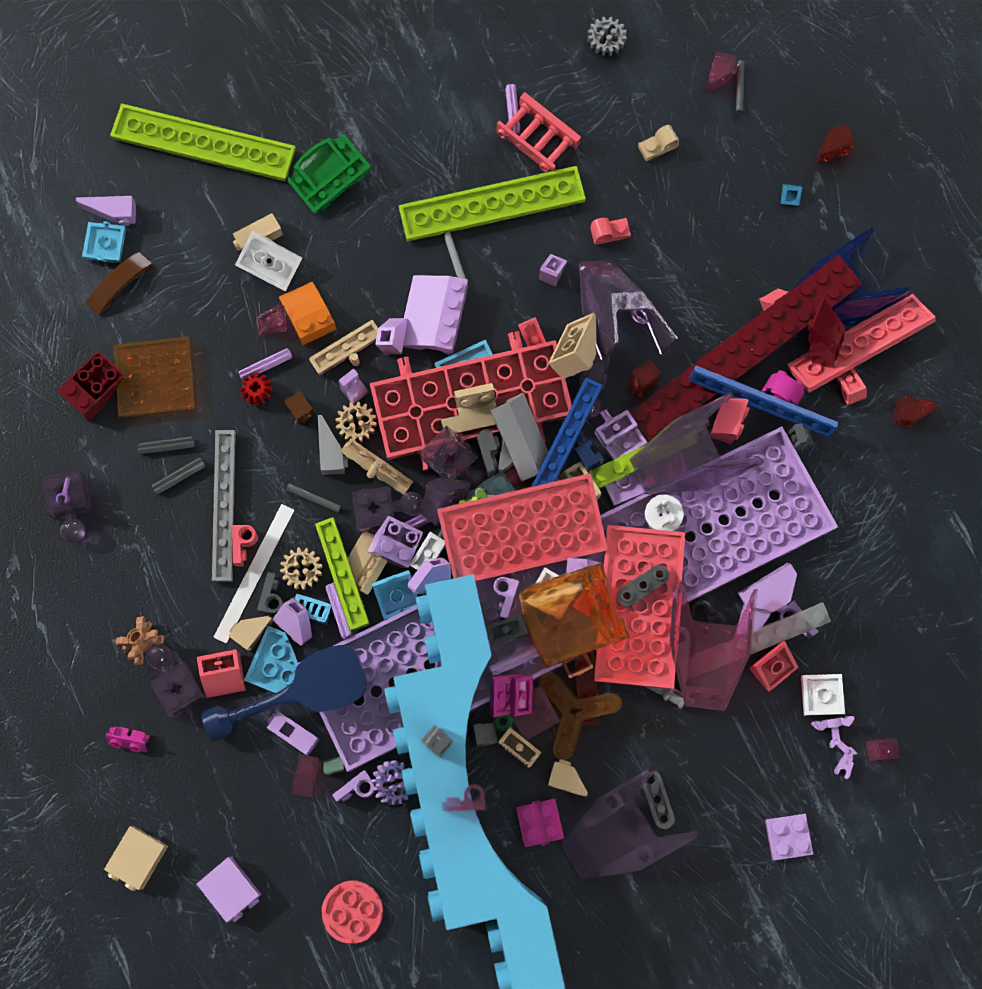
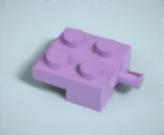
(619, 434)

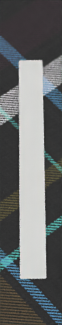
(254, 572)

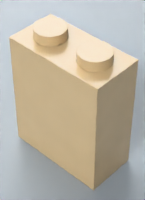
(135, 858)

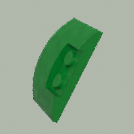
(327, 172)

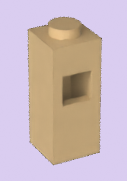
(266, 226)

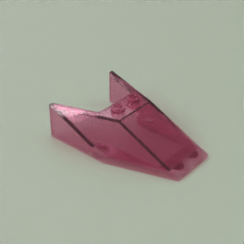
(709, 654)

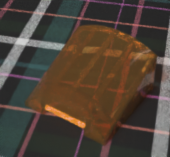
(571, 615)

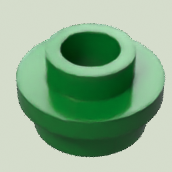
(503, 728)

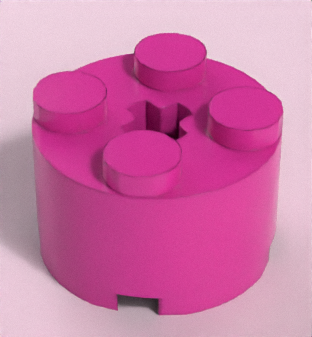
(784, 388)

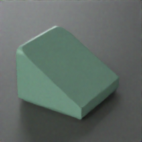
(333, 766)

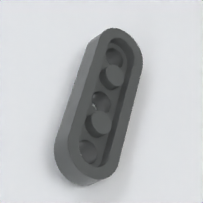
(636, 593)
(663, 806)

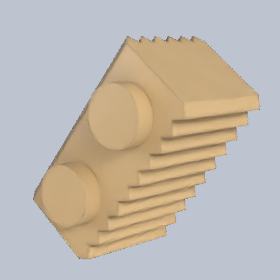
(519, 747)

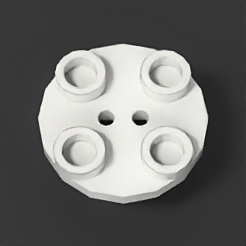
(660, 505)

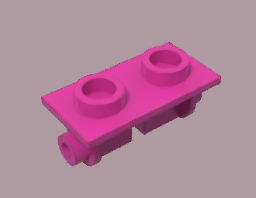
(119, 738)

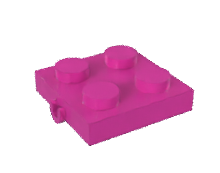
(540, 822)

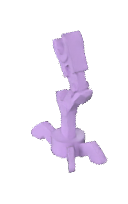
(846, 761)

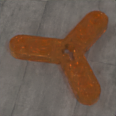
(570, 725)

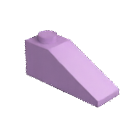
(116, 209)

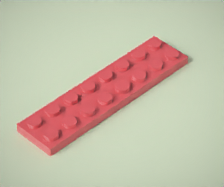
(865, 341)

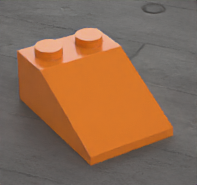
(307, 313)

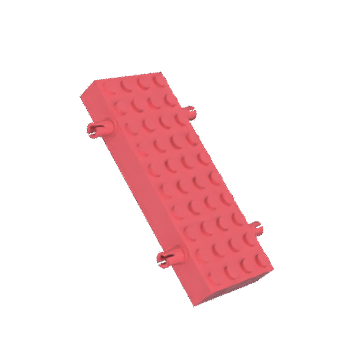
(415, 403)

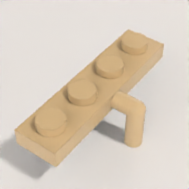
(345, 348)
(376, 466)

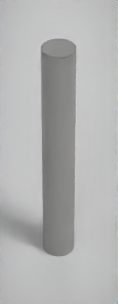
(454, 256)

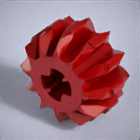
(250, 386)

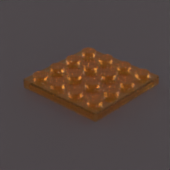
(155, 377)

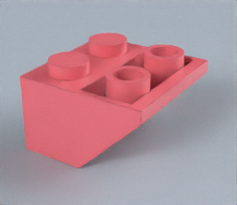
(729, 420)
(221, 673)

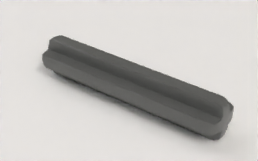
(166, 445)
(178, 476)

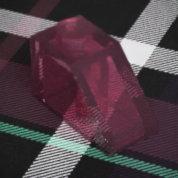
(721, 70)

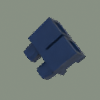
(585, 455)

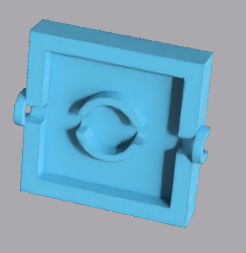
(104, 242)
(394, 594)

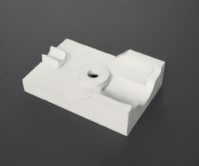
(255, 256)

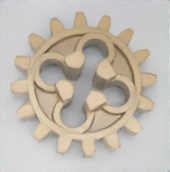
(346, 417)
(311, 575)

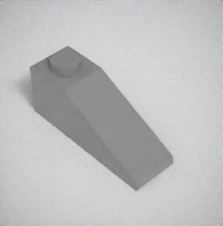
(331, 459)

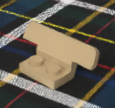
(473, 409)
(364, 565)

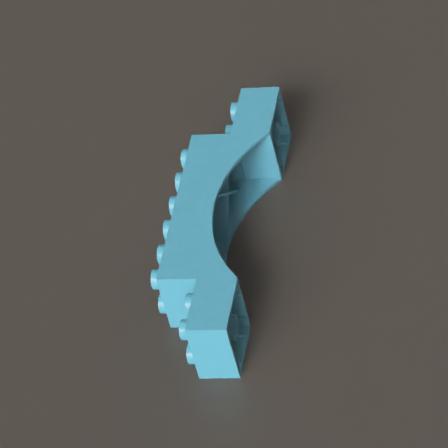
(467, 870)

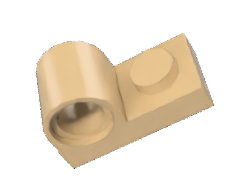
(662, 142)

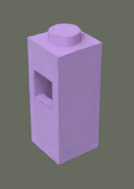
(292, 733)

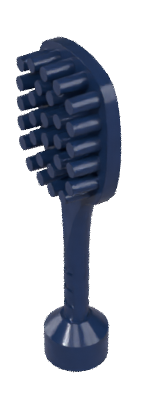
(321, 683)

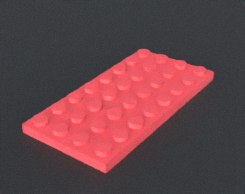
(523, 528)
(646, 655)

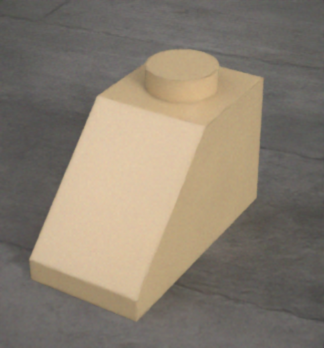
(249, 631)
(566, 779)

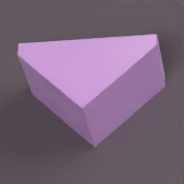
(552, 269)

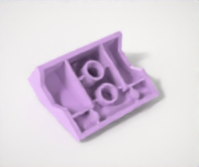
(434, 312)

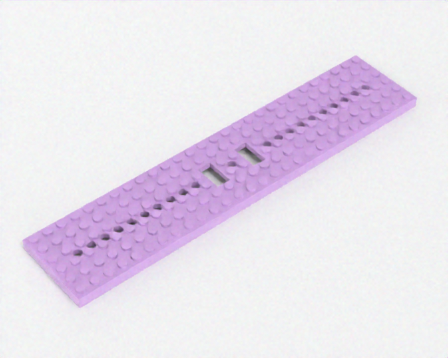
(708, 563)

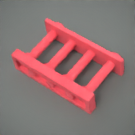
(541, 116)

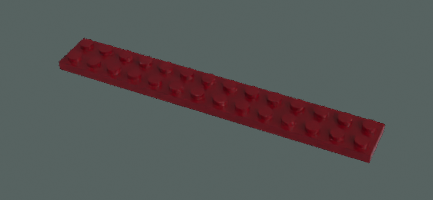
(747, 346)

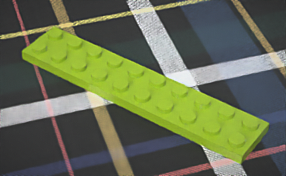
(203, 142)
(491, 203)

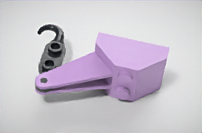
(773, 595)

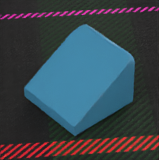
(791, 194)

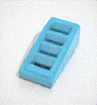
(327, 611)

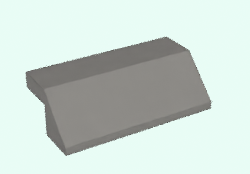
(521, 436)

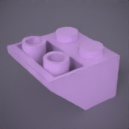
(395, 542)

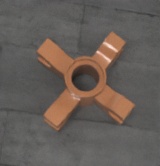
(139, 640)

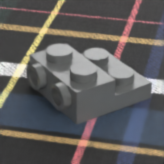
(489, 447)

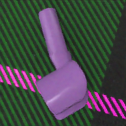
(64, 492)

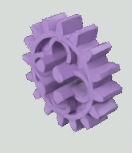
(382, 776)

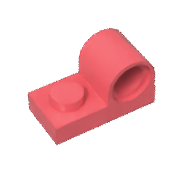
(606, 231)
(531, 332)
(852, 387)
(239, 553)

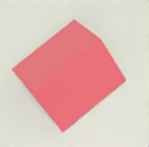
(774, 666)

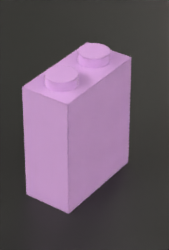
(229, 890)

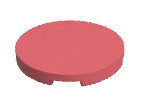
(352, 912)

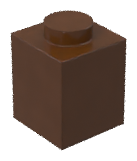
(299, 408)

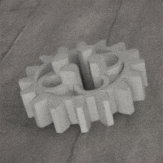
(596, 38)

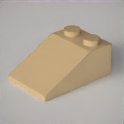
(576, 347)

